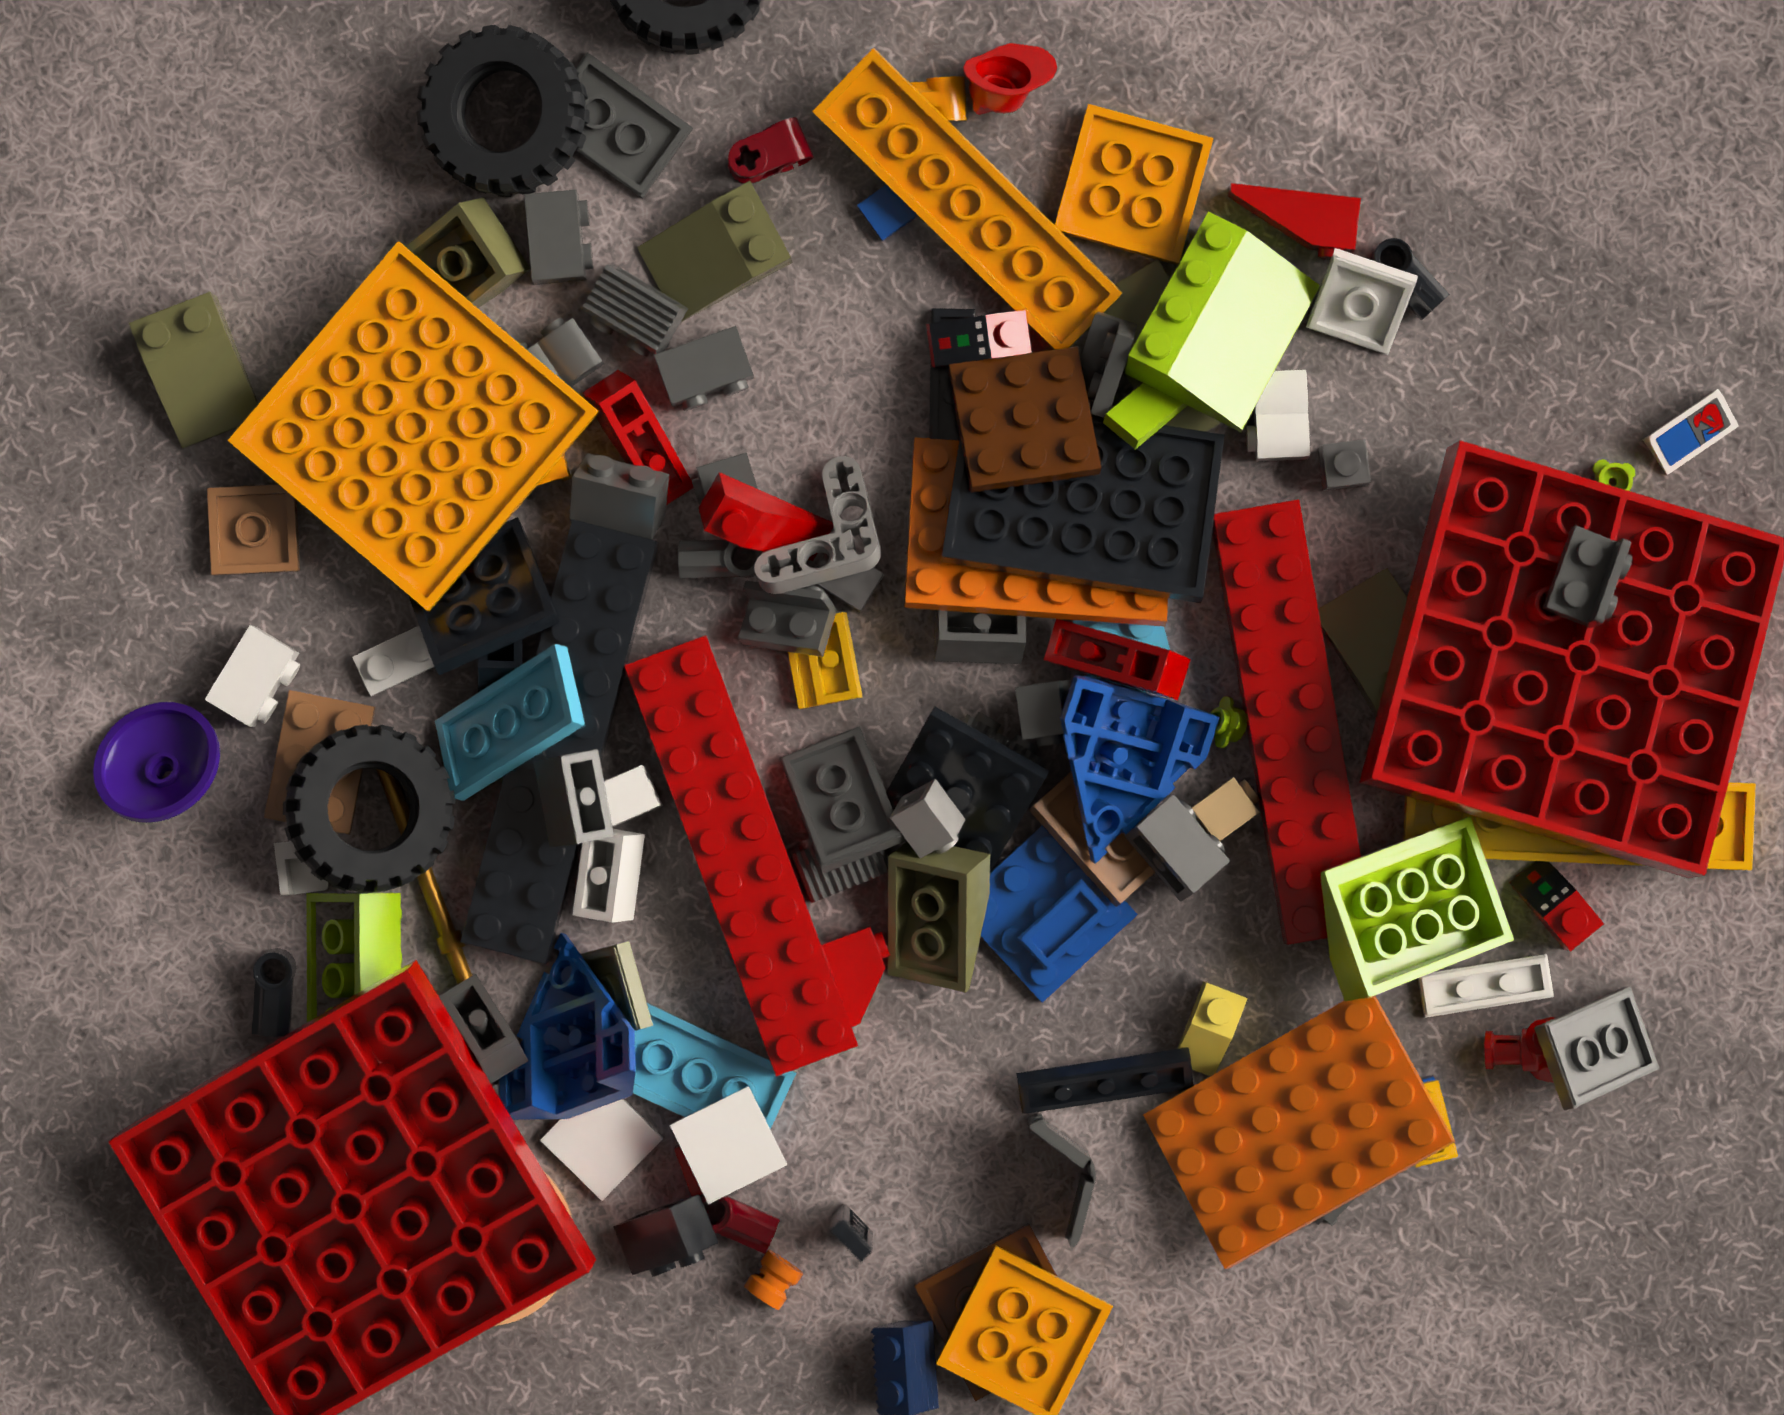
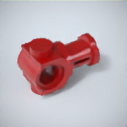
(1518, 1050)

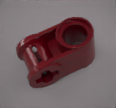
(776, 150)

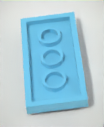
(509, 722)
(693, 1068)

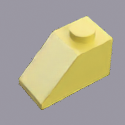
(1211, 1026)

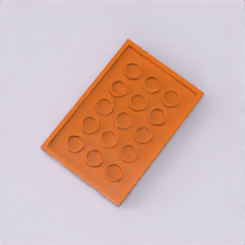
(977, 590)
(1298, 1128)

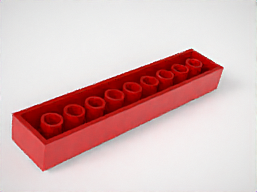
(1287, 707)
(741, 855)

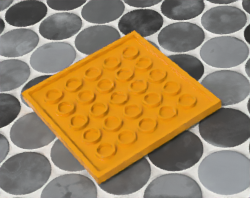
(413, 426)

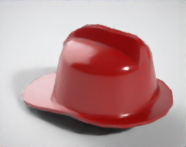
(1006, 76)

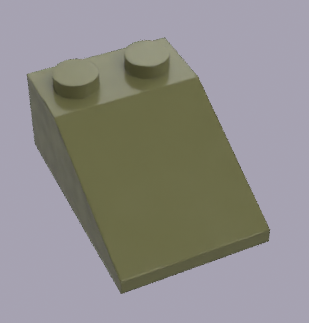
(471, 251)
(716, 251)
(195, 368)
(1365, 631)
(936, 914)

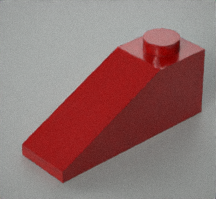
(1309, 218)
(635, 430)
(756, 518)
(1117, 659)

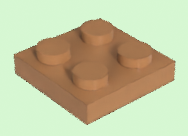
(252, 530)

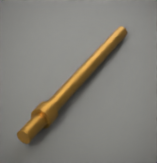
(449, 939)

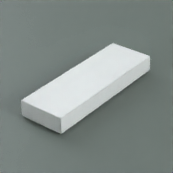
(1485, 985)

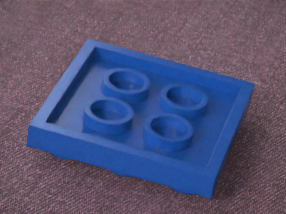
(1022, 891)

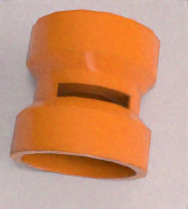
(774, 1278)

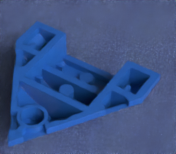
(1127, 753)
(574, 1046)

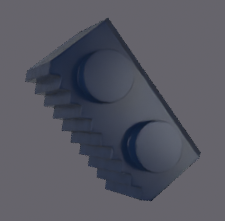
(905, 1367)

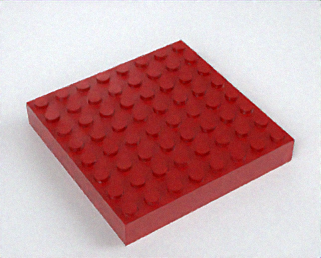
(1561, 726)
(353, 1199)

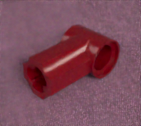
(745, 1224)

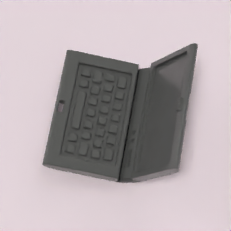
(1081, 1158)

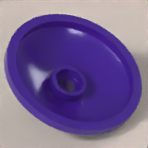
(143, 749)

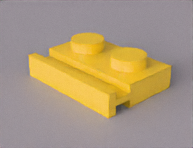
(827, 677)

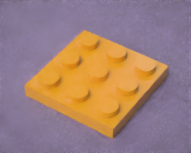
(1133, 184)
(1024, 1333)

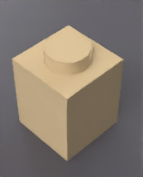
(1227, 808)

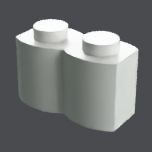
(1281, 419)

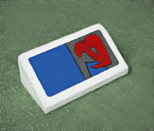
(1691, 432)

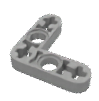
(838, 545)

